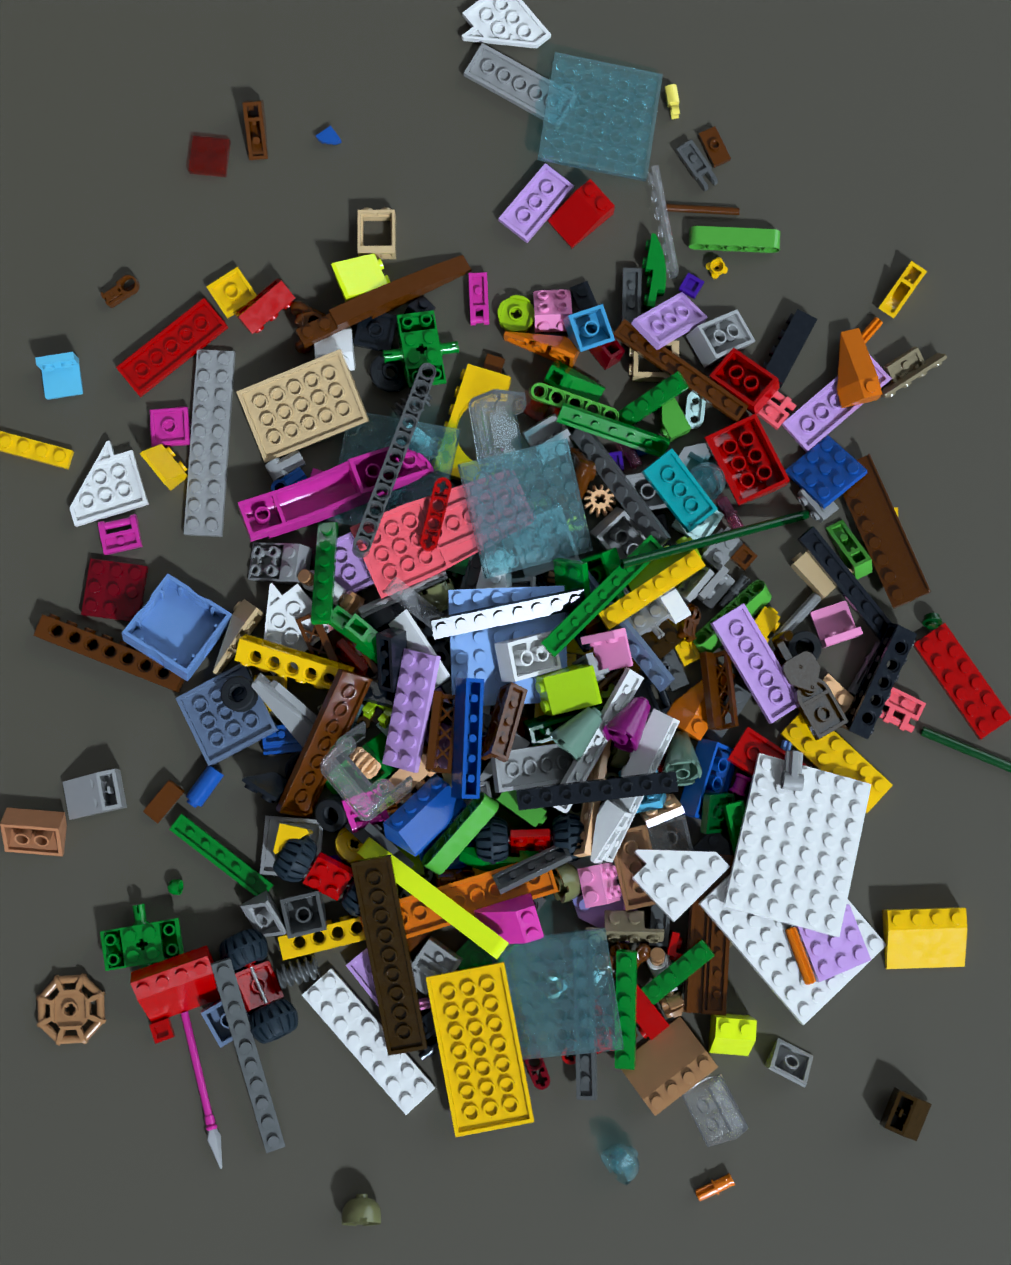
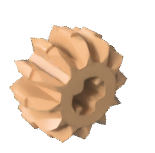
(601, 507)
(365, 762)

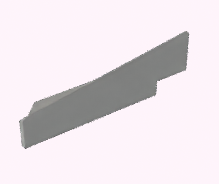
(286, 707)

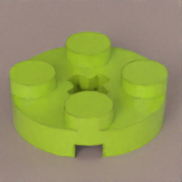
(509, 306)

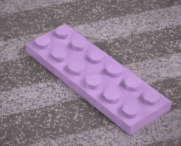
(823, 413)
(755, 662)
(411, 710)

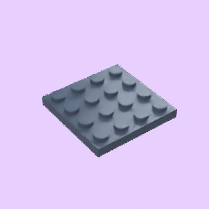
(219, 729)

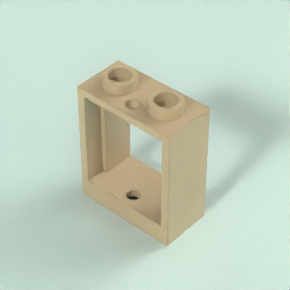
(384, 214)
(650, 376)

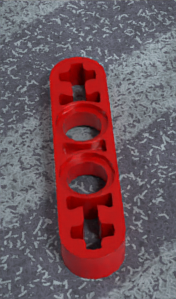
(434, 514)

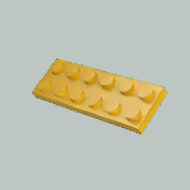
(837, 757)

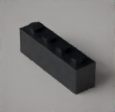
(790, 345)

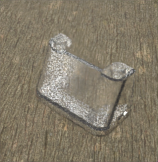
(496, 422)

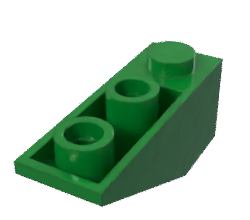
(572, 381)

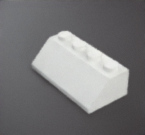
(418, 642)

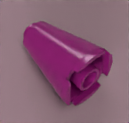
(628, 725)

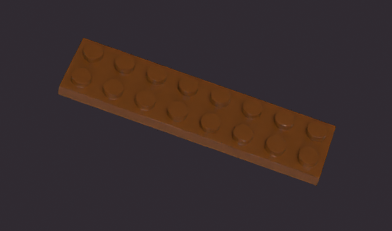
(331, 723)

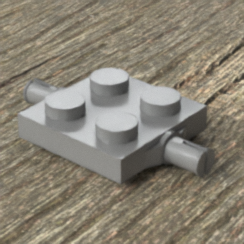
(649, 618)

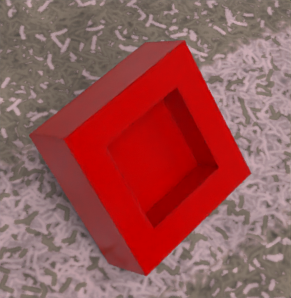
(162, 1030)

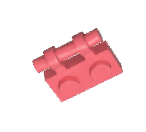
(775, 414)
(904, 704)

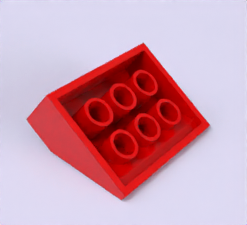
(747, 460)
(175, 984)

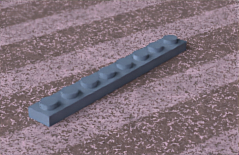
(641, 651)

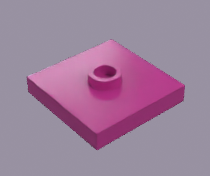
(170, 426)

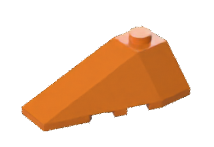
(547, 346)
(856, 373)
(691, 710)

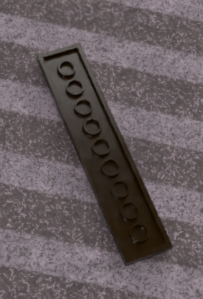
(389, 954)

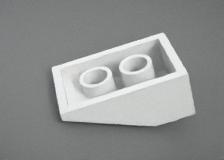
(525, 658)

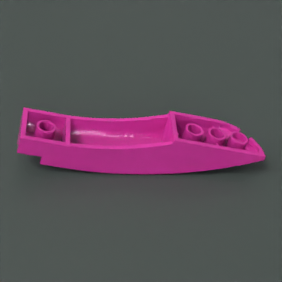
(325, 494)

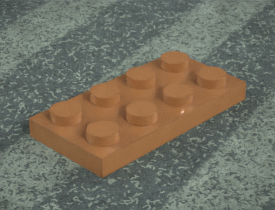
(628, 864)

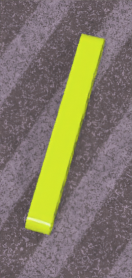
(438, 902)

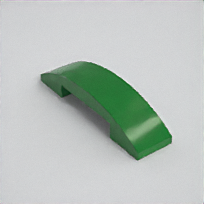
(470, 858)

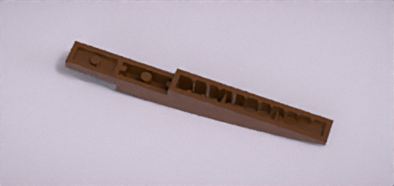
(382, 299)

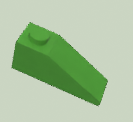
(673, 421)
(850, 549)

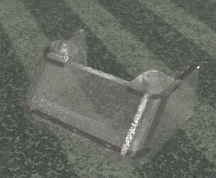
(363, 798)

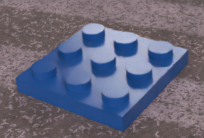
(826, 471)

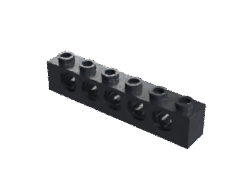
(870, 684)

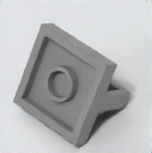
(546, 431)

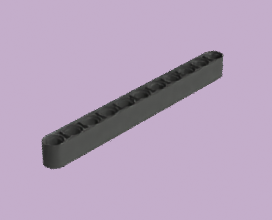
(390, 467)

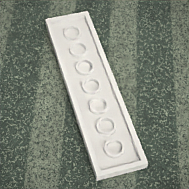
(366, 1041)

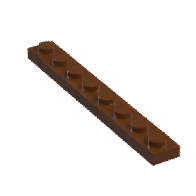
(671, 363)

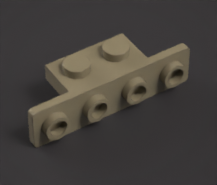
(908, 368)
(629, 927)

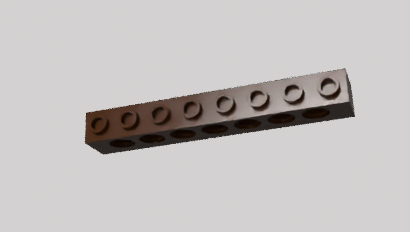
(46, 631)

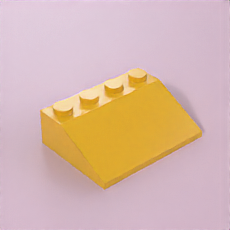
(925, 937)

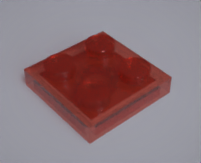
(209, 156)
(348, 656)

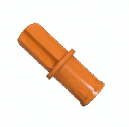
(714, 1187)

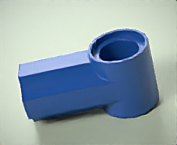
(293, 477)

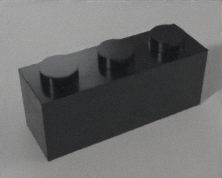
(390, 649)

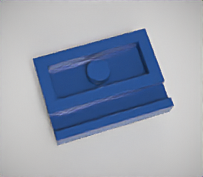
(280, 742)

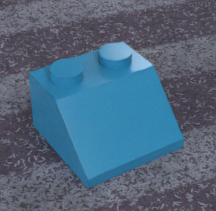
(589, 328)

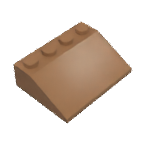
(669, 1066)

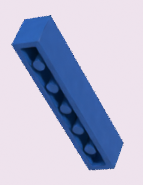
(467, 738)

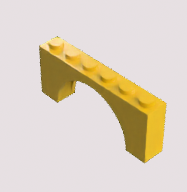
(474, 383)

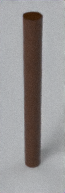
(703, 209)

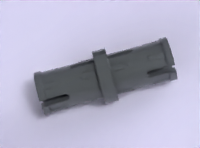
(734, 591)

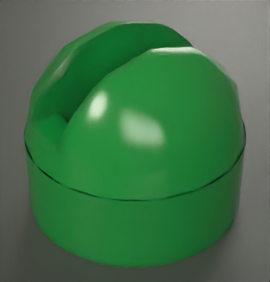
(175, 886)

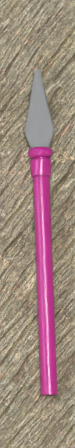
(213, 1136)

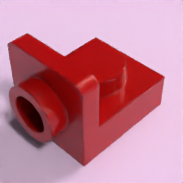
(674, 944)

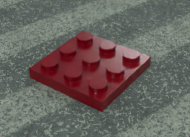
(114, 590)

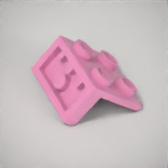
(834, 624)
(610, 649)

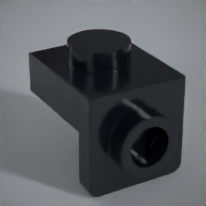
(420, 305)

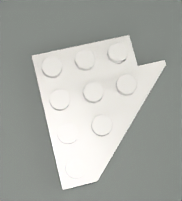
(504, 24)
(109, 488)
(282, 616)
(677, 877)

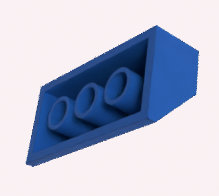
(714, 779)
(423, 816)

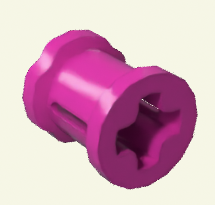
(740, 784)

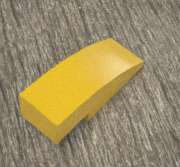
(902, 289)

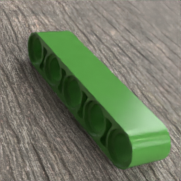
(734, 239)
(565, 397)
(753, 597)
(460, 833)

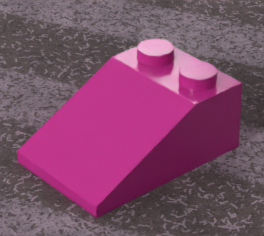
(513, 919)

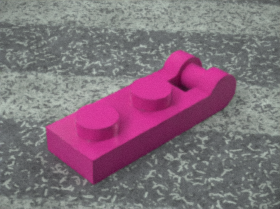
(478, 298)

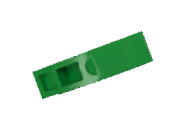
(656, 271)
(356, 630)

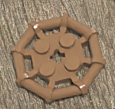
(63, 1000)

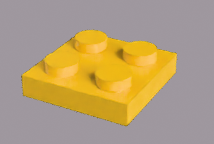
(231, 292)

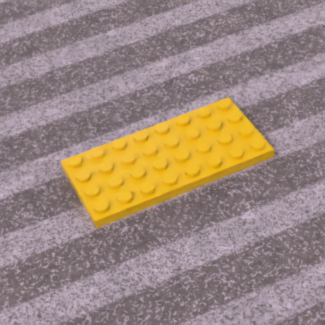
(479, 1049)

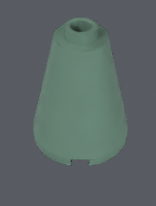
(577, 732)
(682, 759)

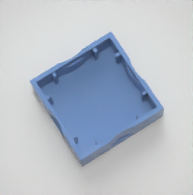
(177, 627)

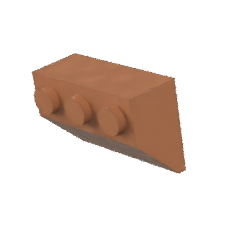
(34, 831)

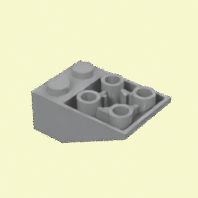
(278, 562)
(94, 794)

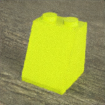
(359, 275)
(732, 1034)

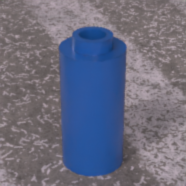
(204, 786)

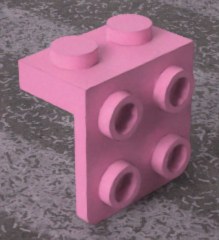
(551, 309)
(599, 884)

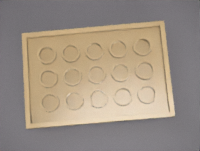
(303, 406)

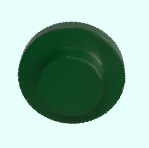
(932, 620)

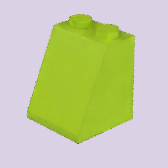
(568, 689)

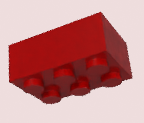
(745, 380)

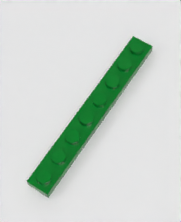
(596, 600)

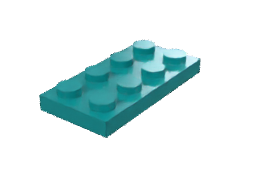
(679, 490)

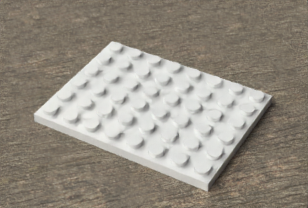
(797, 847)
(770, 954)

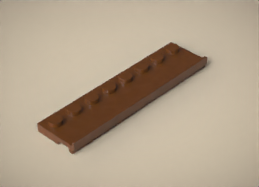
(885, 537)
(707, 987)

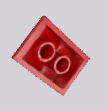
(582, 213)

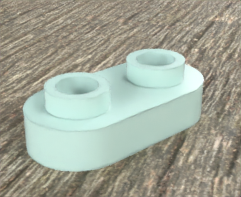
(695, 410)

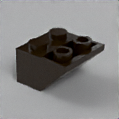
(905, 1114)

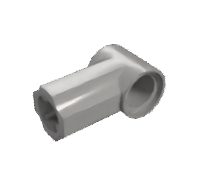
(281, 467)
(792, 775)

